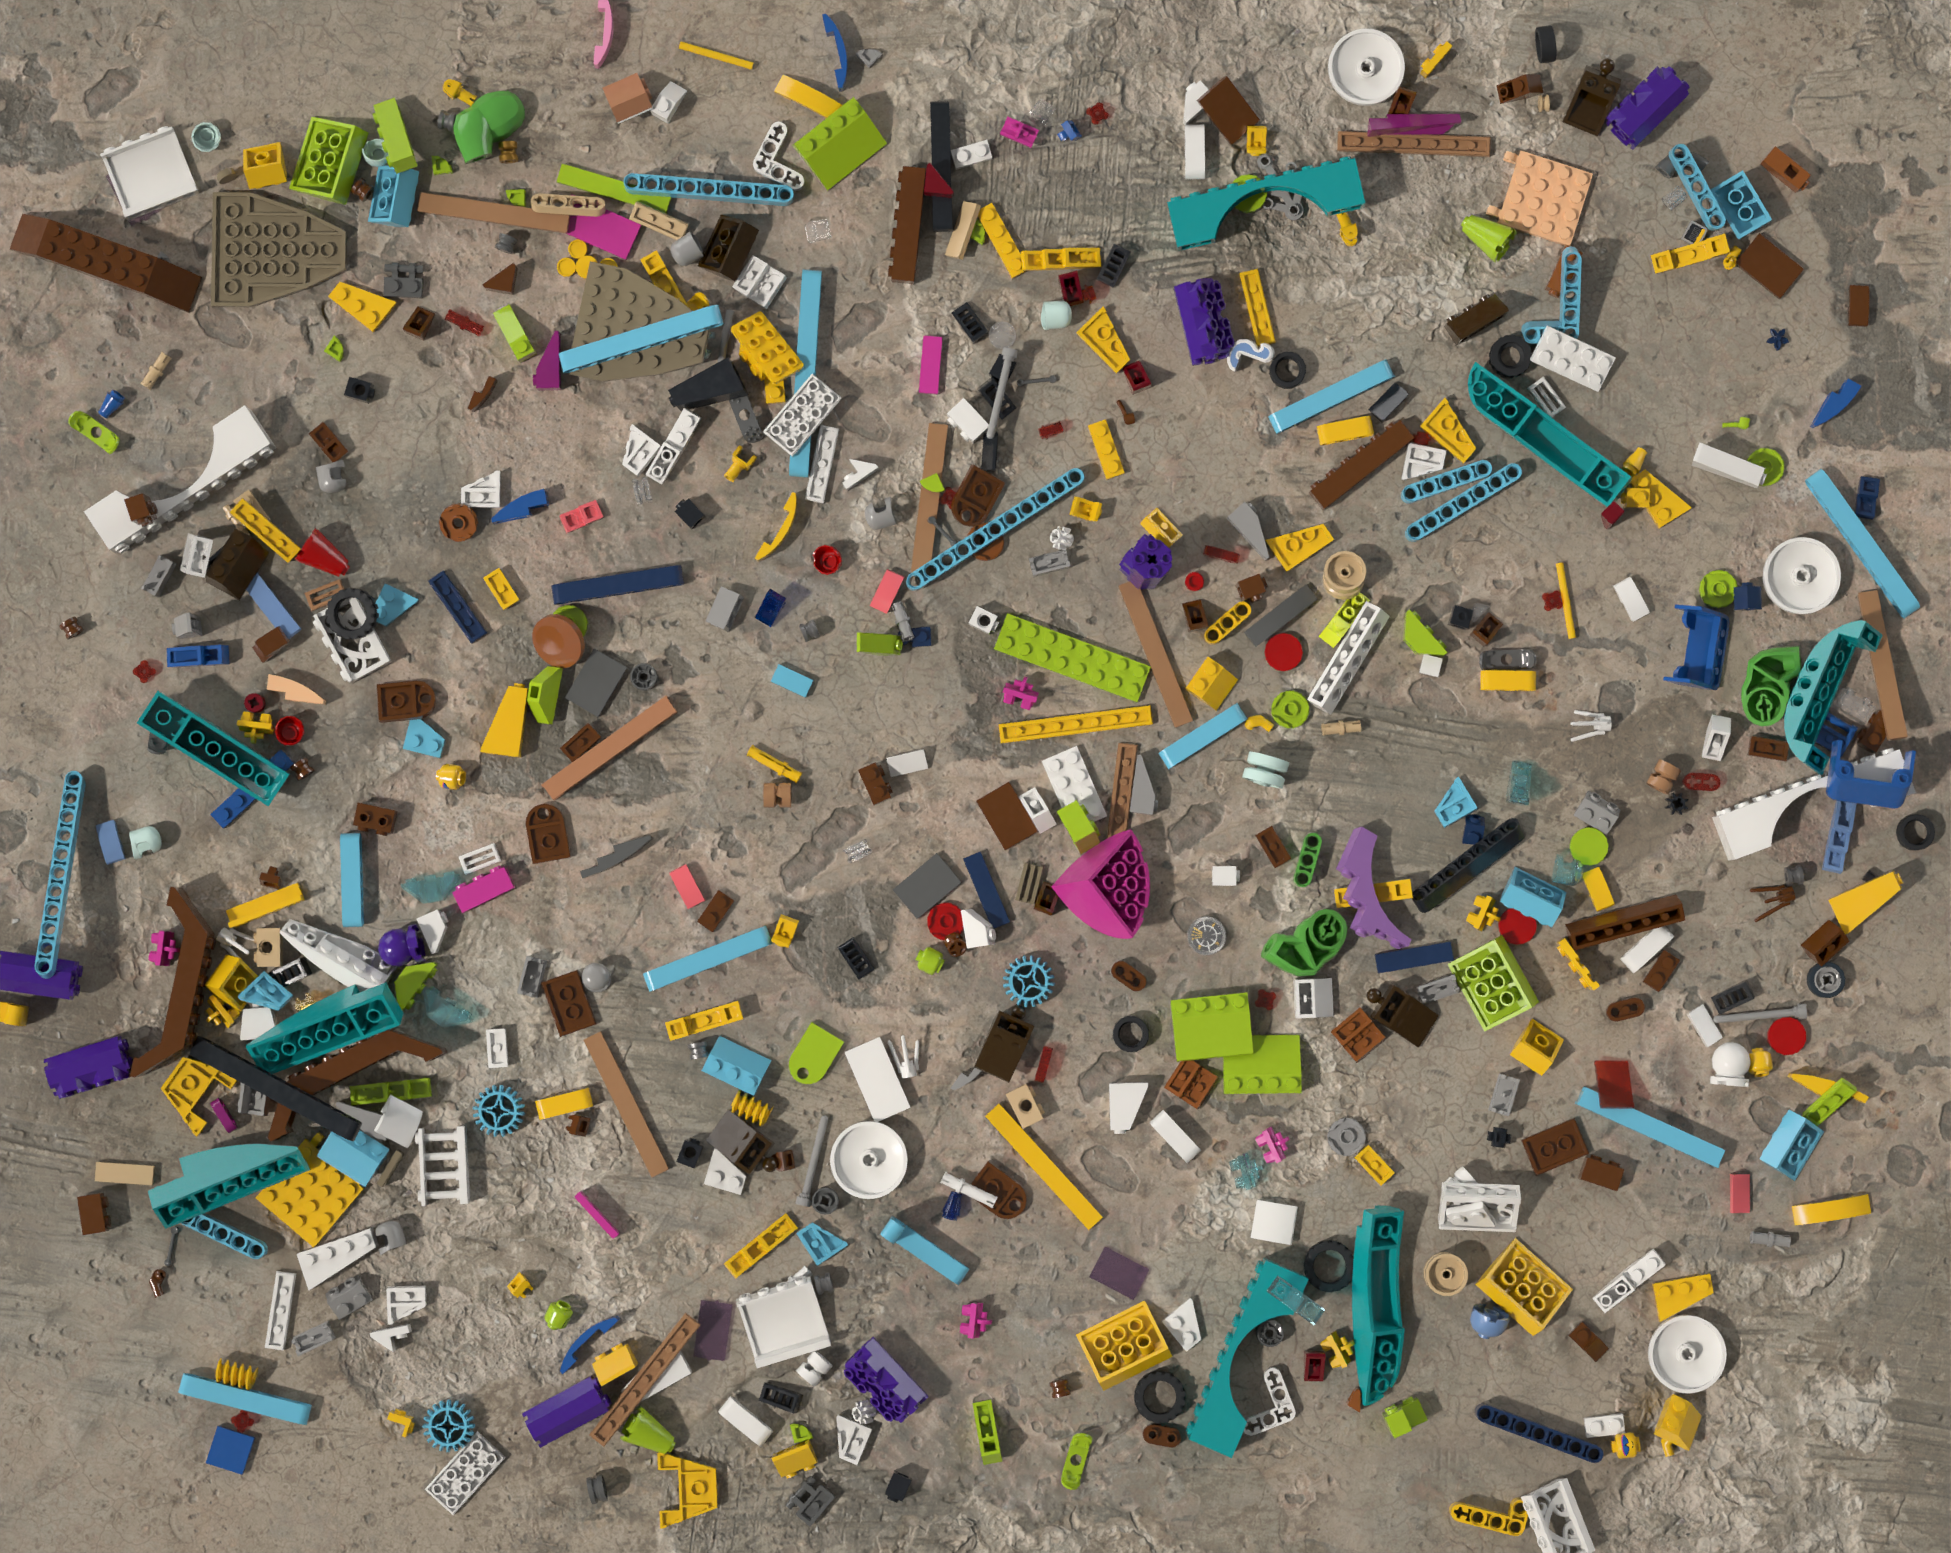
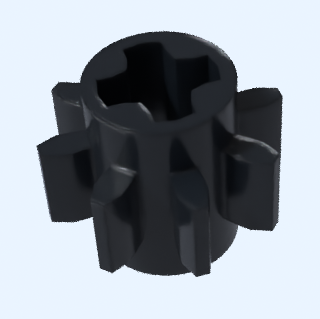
(1681, 801)
(1499, 1137)

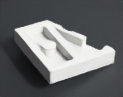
(639, 451)
(1422, 461)
(483, 492)
(724, 1174)
(1471, 1215)
(404, 1301)
(1184, 1325)
(851, 1439)

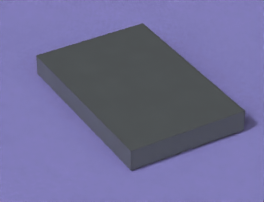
(596, 682)
(926, 886)

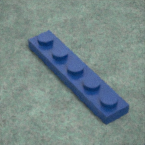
(240, 800)

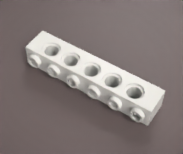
(1348, 657)

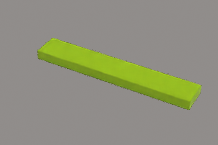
(607, 187)

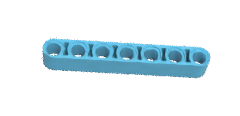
(1331, 396)
(1470, 496)
(707, 958)
(244, 1399)

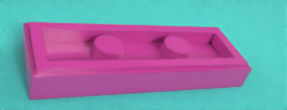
(930, 365)
(597, 1215)

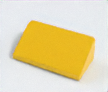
(1161, 528)

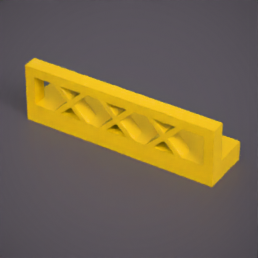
(265, 905)

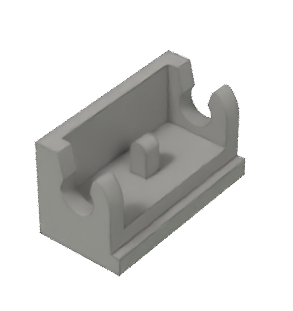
(1049, 563)
(159, 576)
(724, 609)
(532, 976)
(1437, 989)
(1504, 1094)
(313, 1338)

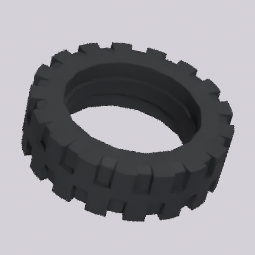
(333, 619)
(1309, 1268)
(1179, 1403)

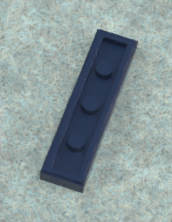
(457, 607)
(986, 890)
(1414, 957)

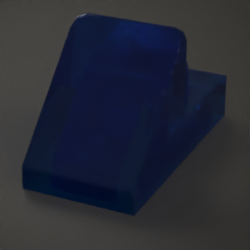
(770, 608)

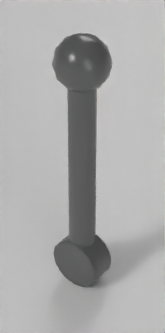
(1052, 379)
(932, 520)
(174, 1230)

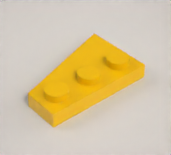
(362, 305)
(1104, 341)
(1448, 431)
(1664, 503)
(1299, 545)
(1566, 950)
(1680, 1293)

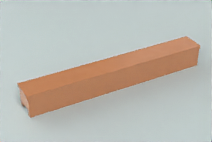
(609, 748)

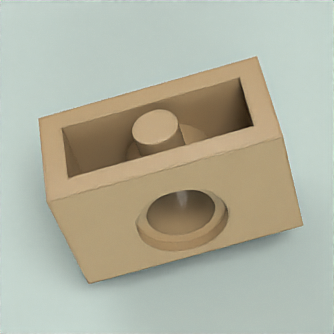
(273, 958)
(1028, 1117)

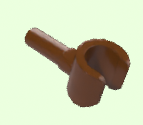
(1128, 418)

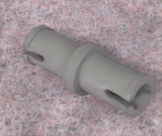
(902, 621)
(1770, 1239)

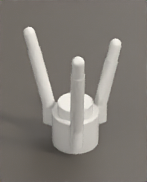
(1601, 724)
(228, 938)
(907, 1069)

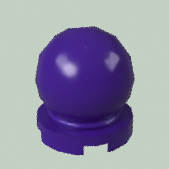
(400, 946)

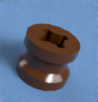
(362, 189)
(71, 628)
(302, 769)
(959, 947)
(1060, 1388)

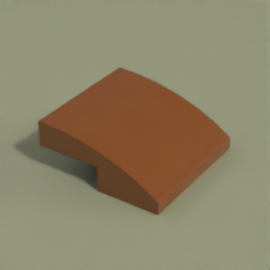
(1358, 1035)
(1191, 1083)

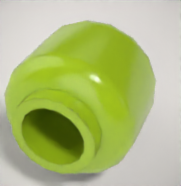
(930, 961)
(558, 1315)

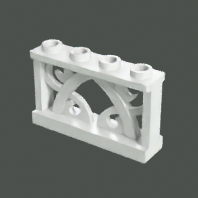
(375, 651)
(1493, 1195)
(1541, 1518)

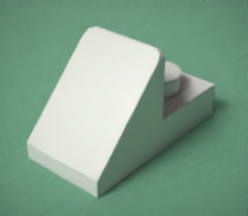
(863, 471)
(386, 1338)

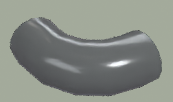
(1667, 169)

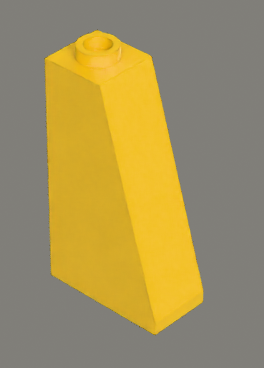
(508, 726)
(1861, 901)

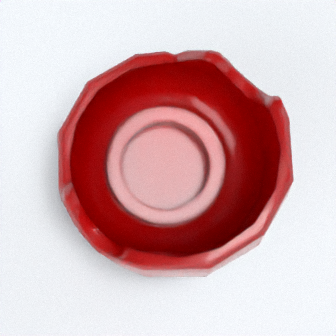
(827, 559)
(289, 730)

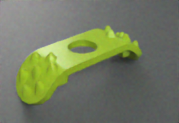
(85, 423)
(1072, 1473)

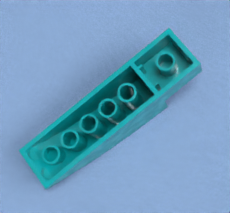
(213, 747)
(326, 1027)
(223, 1176)

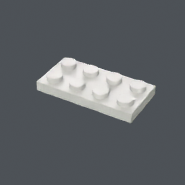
(1572, 358)
(1073, 782)

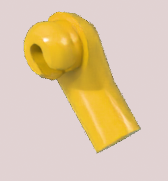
(1258, 720)

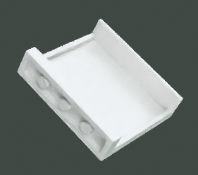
(149, 173)
(783, 1321)

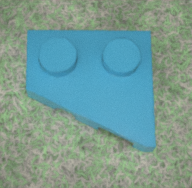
(392, 604)
(423, 739)
(1455, 804)
(266, 993)
(820, 1243)

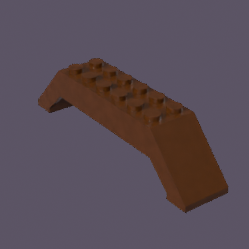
(106, 261)
(187, 985)
(347, 1063)

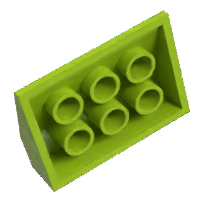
(840, 143)
(329, 160)
(1493, 983)
(1211, 1027)
(1269, 1070)

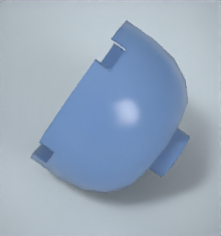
(1488, 1321)

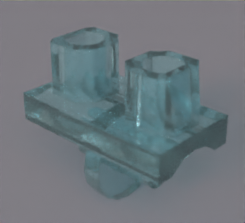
(1248, 1169)

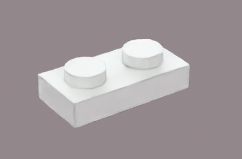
(971, 154)
(497, 1048)
(1604, 1425)

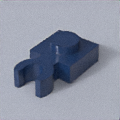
(921, 638)

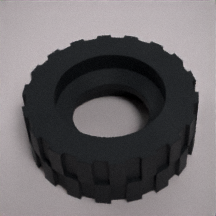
(1497, 363)

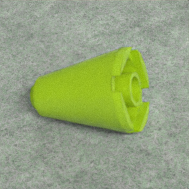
(1488, 236)
(647, 1432)

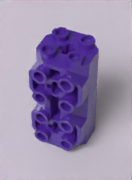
(1648, 106)
(1204, 328)
(1147, 563)
(20, 976)
(89, 1066)
(891, 1386)
(566, 1410)

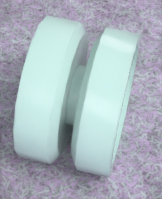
(1265, 770)

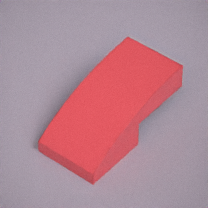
(581, 516)
(887, 591)
(686, 886)

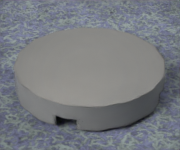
(1346, 1136)

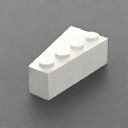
(330, 1258)

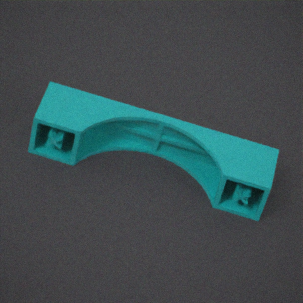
(1331, 187)
(1217, 1419)

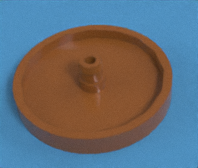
(558, 641)

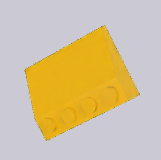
(1524, 1287)
(1124, 1345)

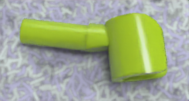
(1743, 423)

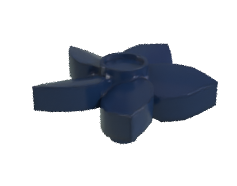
(1777, 338)

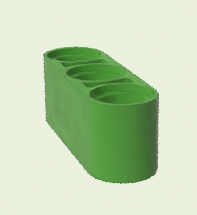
(1307, 850)

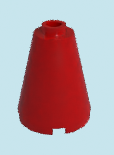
(322, 555)

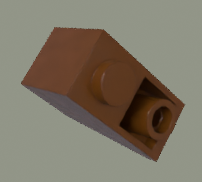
(1520, 88)

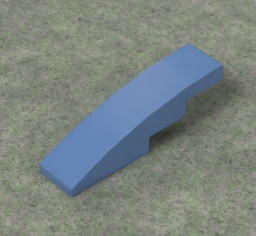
(272, 606)
(1839, 836)

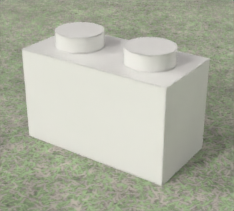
(967, 420)

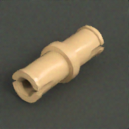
(156, 370)
(1340, 727)

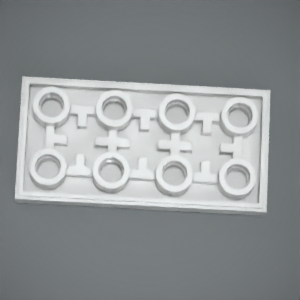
(802, 415)
(877, 1079)
(465, 1473)

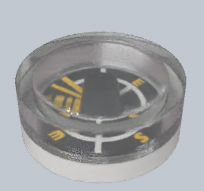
(1206, 935)

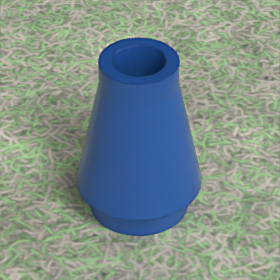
(111, 403)

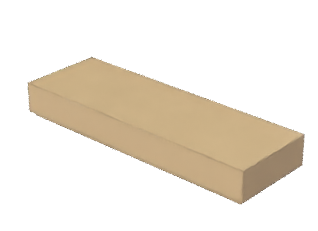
(658, 221)
(962, 230)
(124, 1173)

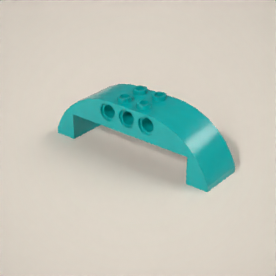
(1818, 686)

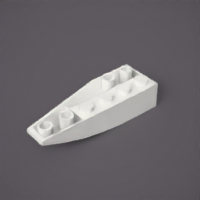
(338, 956)

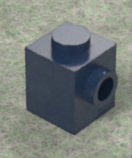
(1747, 597)

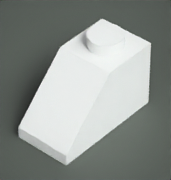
(668, 102)
(1192, 107)
(1716, 737)
(1037, 810)
(433, 928)
(977, 929)

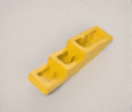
(1061, 259)
(1821, 1085)
(760, 1245)

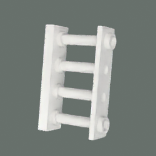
(460, 1155)

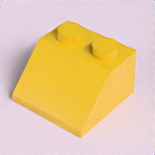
(264, 165)
(1211, 683)
(230, 980)
(1537, 1047)
(614, 1364)
(1678, 1422)
(794, 1459)

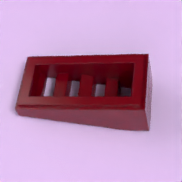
(1611, 514)

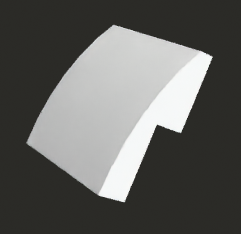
(759, 282)
(399, 1121)
(1274, 1222)

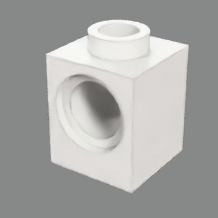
(978, 613)
(1225, 875)

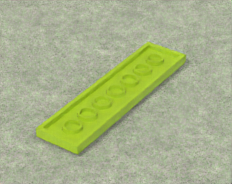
(1072, 658)

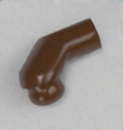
(156, 1281)

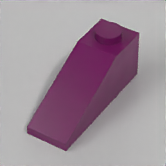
(549, 368)

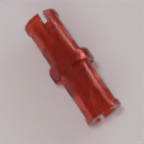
(464, 322)

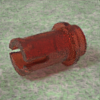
(1050, 430)

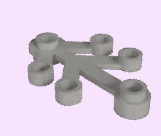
(1282, 194)

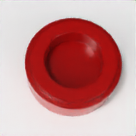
(1194, 581)

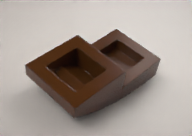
(1858, 306)
(479, 399)
(328, 442)

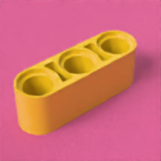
(1345, 430)
(1231, 614)
(1507, 680)
(564, 1103)

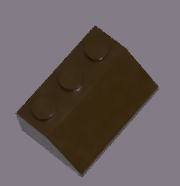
(728, 247)
(1475, 318)
(236, 564)

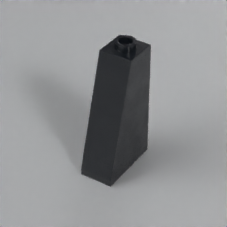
(711, 386)

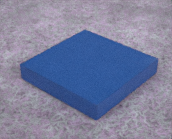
(230, 1450)

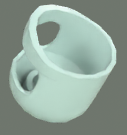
(1055, 315)
(145, 839)

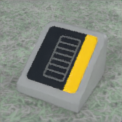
(1694, 233)

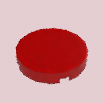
(1283, 652)
(945, 919)
(1516, 927)
(1786, 1036)

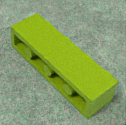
(395, 136)

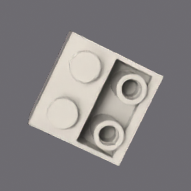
(1313, 998)

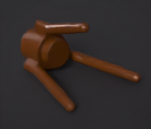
(1784, 896)

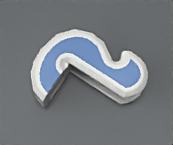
(1249, 348)

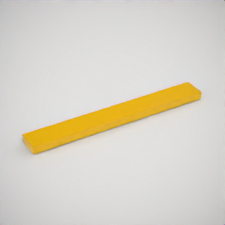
(1075, 724)
(1043, 1166)

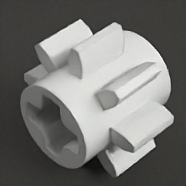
(1061, 538)
(864, 1412)

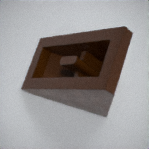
(503, 281)
(419, 323)
(1195, 616)
(1486, 629)
(1046, 899)

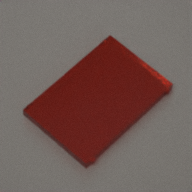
(1613, 1084)

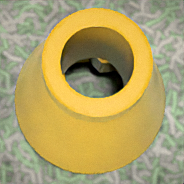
(1634, 462)

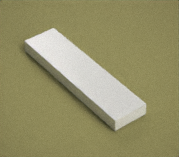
(822, 464)
(280, 1310)

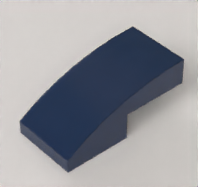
(1866, 497)

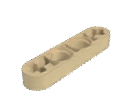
(568, 202)

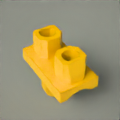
(253, 729)
(1486, 905)
(227, 1017)
(1341, 1348)

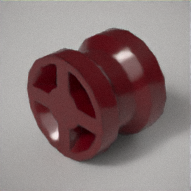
(258, 703)

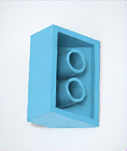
(393, 197)
(1741, 205)
(1533, 897)
(736, 1065)
(1791, 1144)
(355, 1158)

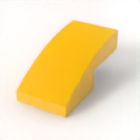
(1598, 889)

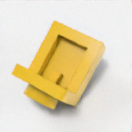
(1256, 140)
(1635, 498)
(1086, 509)
(785, 931)
(399, 1416)

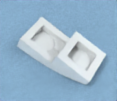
(1631, 599)

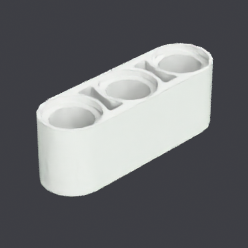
(1194, 151)
(1646, 948)
(1175, 1136)
(745, 1421)

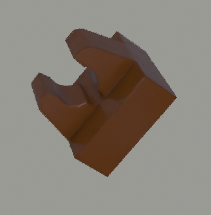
(270, 878)
(579, 1125)
(785, 1160)

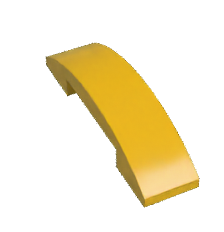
(806, 96)
(1690, 254)
(660, 275)
(766, 549)
(1384, 891)
(704, 1020)
(1831, 1210)

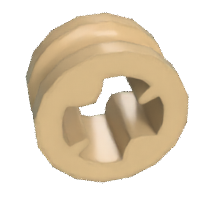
(1543, 103)

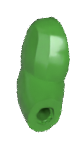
(485, 122)
(1767, 684)
(1311, 945)

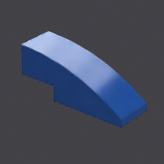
(1836, 402)
(521, 507)
(198, 656)

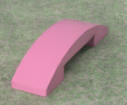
(602, 51)

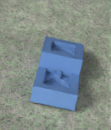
(110, 842)

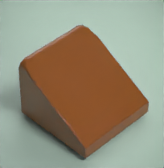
(1354, 1400)

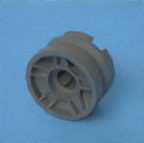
(635, 676)
(825, 1208)
(1277, 1335)
(597, 1489)

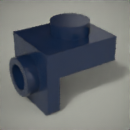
(1473, 829)

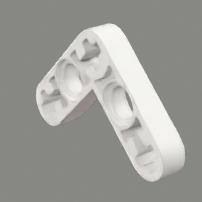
(771, 164)
(1279, 1405)

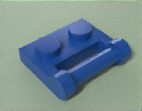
(1828, 735)

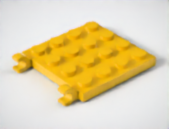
(311, 1199)

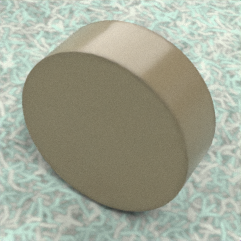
(226, 175)

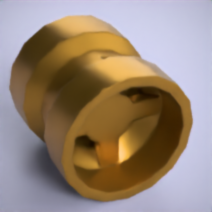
(508, 152)

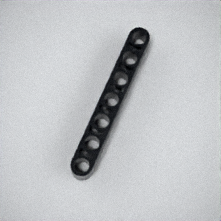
(941, 162)
(1468, 865)

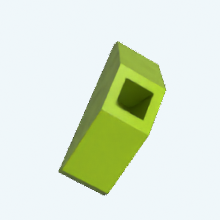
(1420, 637)
(544, 693)
(412, 982)

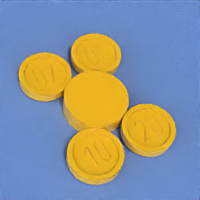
(578, 249)

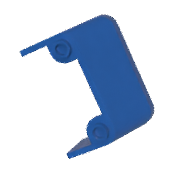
(1704, 648)
(1846, 788)

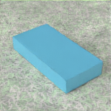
(792, 680)

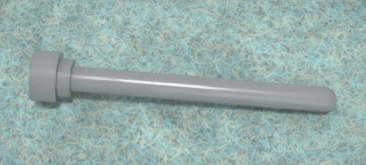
(1008, 357)
(1797, 1011)
(804, 1197)

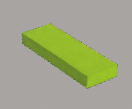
(1829, 1101)

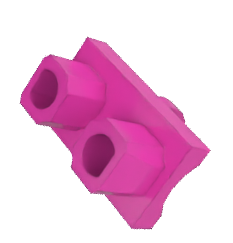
(1019, 132)
(1021, 690)
(165, 948)
(1276, 1145)
(977, 1321)

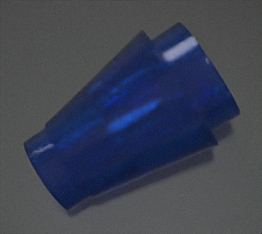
(952, 1206)

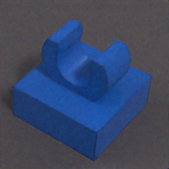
(1070, 131)

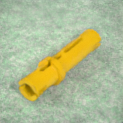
(774, 764)

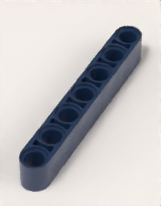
(617, 584)
(1546, 1439)

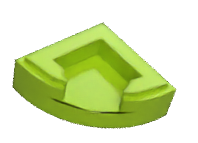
(440, 166)
(517, 197)
(978, 233)
(335, 349)
(932, 483)
(800, 1432)

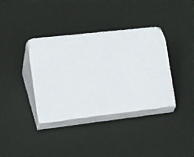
(907, 763)
(1704, 1025)

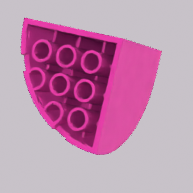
(1108, 886)

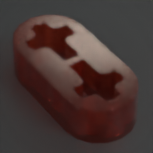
(1221, 554)
(1702, 777)
(1043, 1064)

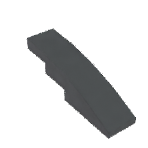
(1280, 615)
(622, 852)

